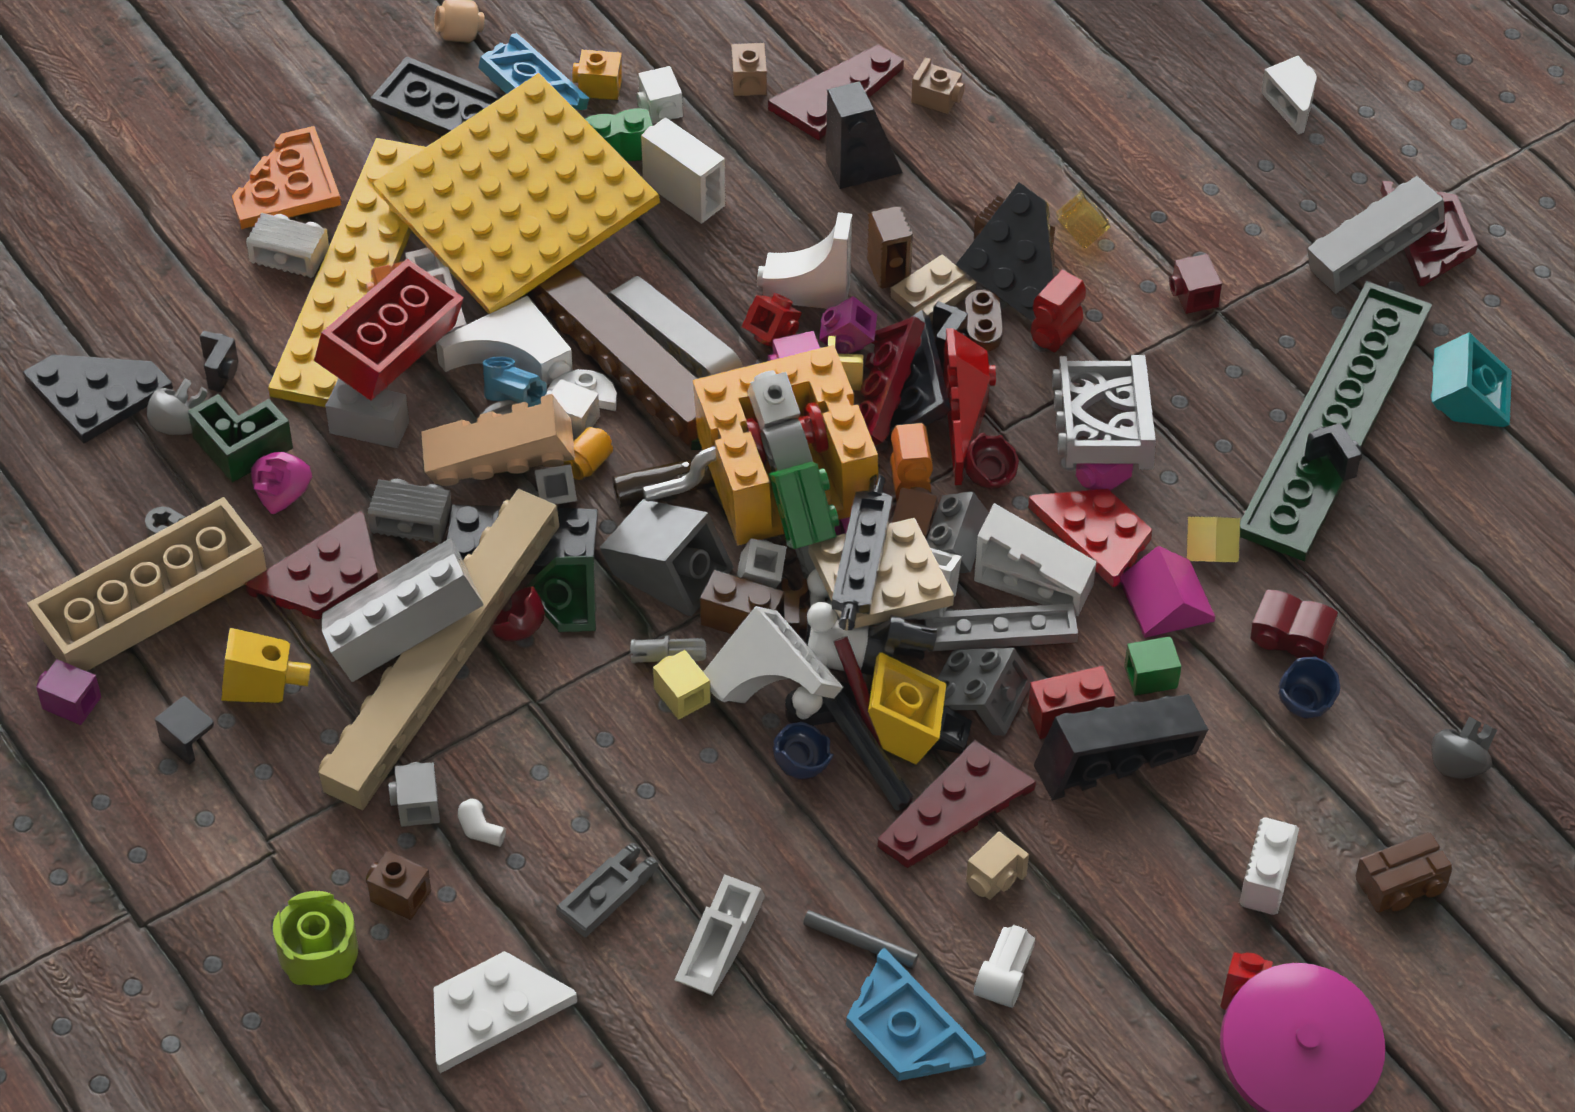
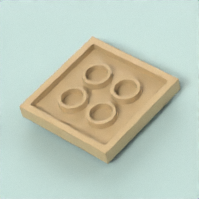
(907, 575)

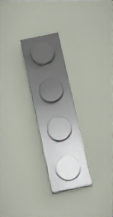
(1005, 627)

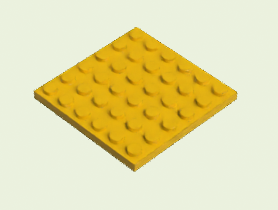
(516, 193)

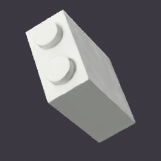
(683, 170)

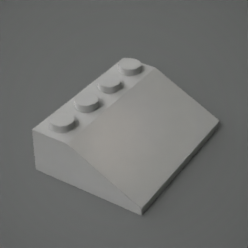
(400, 610)

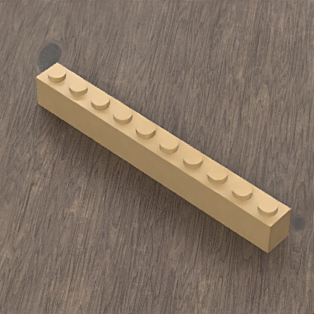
(426, 670)

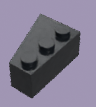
(855, 139)

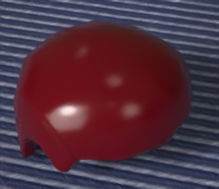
(991, 461)
(522, 618)

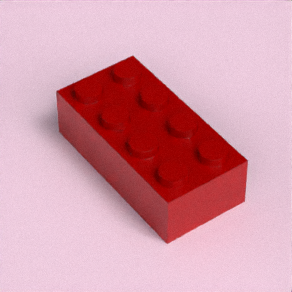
(388, 329)

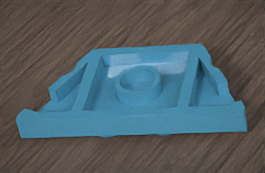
(518, 61)
(908, 1025)

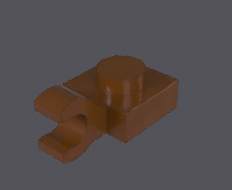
(795, 616)

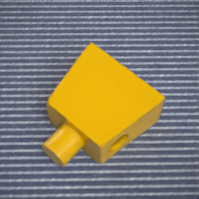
(259, 668)

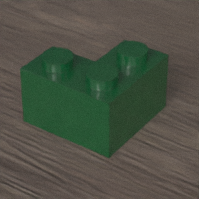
(239, 440)

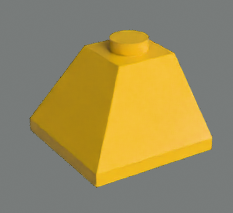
(905, 708)

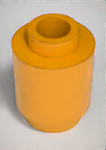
(590, 451)

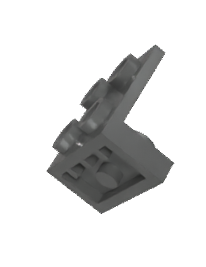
(987, 682)

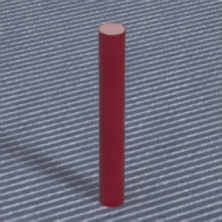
(855, 680)

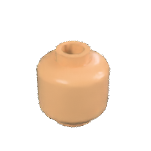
(458, 20)

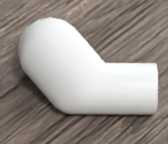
(475, 825)

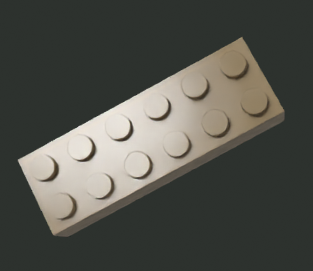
(148, 586)

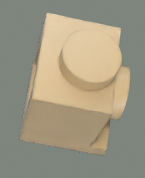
(996, 866)

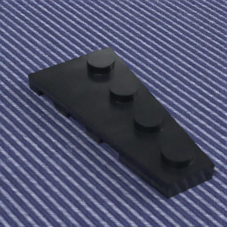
(924, 391)

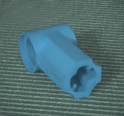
(507, 382)

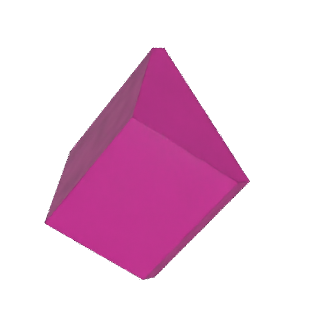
(1165, 593)

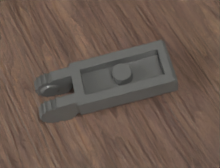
(605, 890)

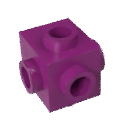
(851, 324)

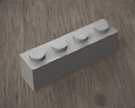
(1376, 234)

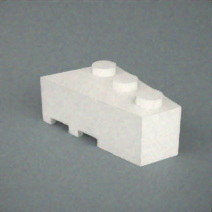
(1031, 562)

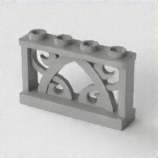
(1120, 444)

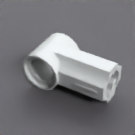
(1003, 974)

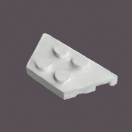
(492, 1005)

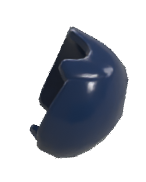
(1309, 687)
(802, 750)

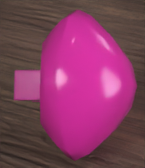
(280, 480)

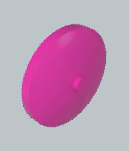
(1302, 1041)

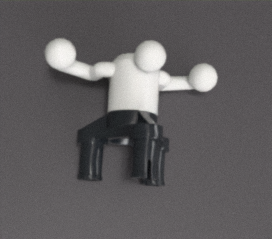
(867, 642)

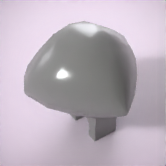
(169, 409)

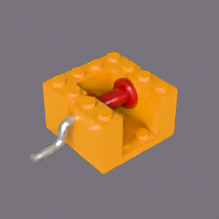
(737, 454)

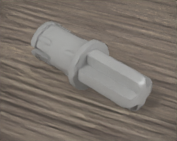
(656, 649)

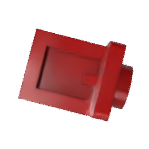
(1241, 970)

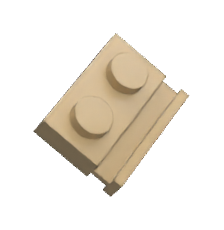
(932, 283)

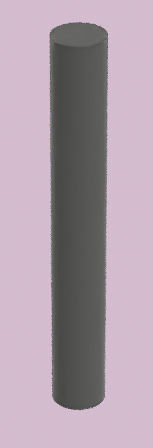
(859, 938)

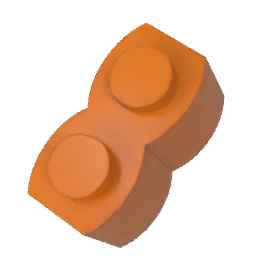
(911, 457)

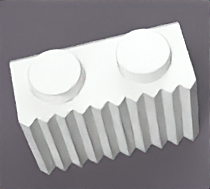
(287, 244)
(1269, 866)

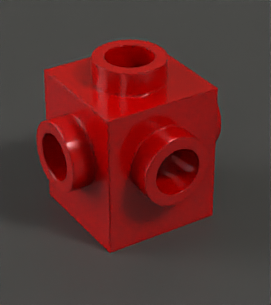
(771, 318)

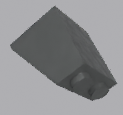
(667, 553)

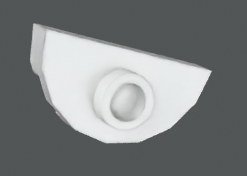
(592, 381)

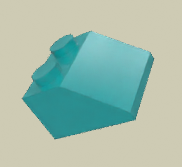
(1471, 383)

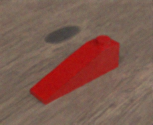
(967, 385)

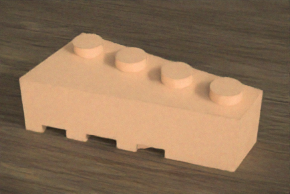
(499, 443)

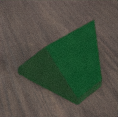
(568, 593)

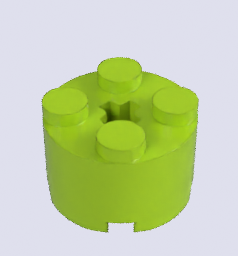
(315, 939)

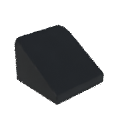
(953, 732)

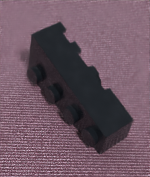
(1117, 741)

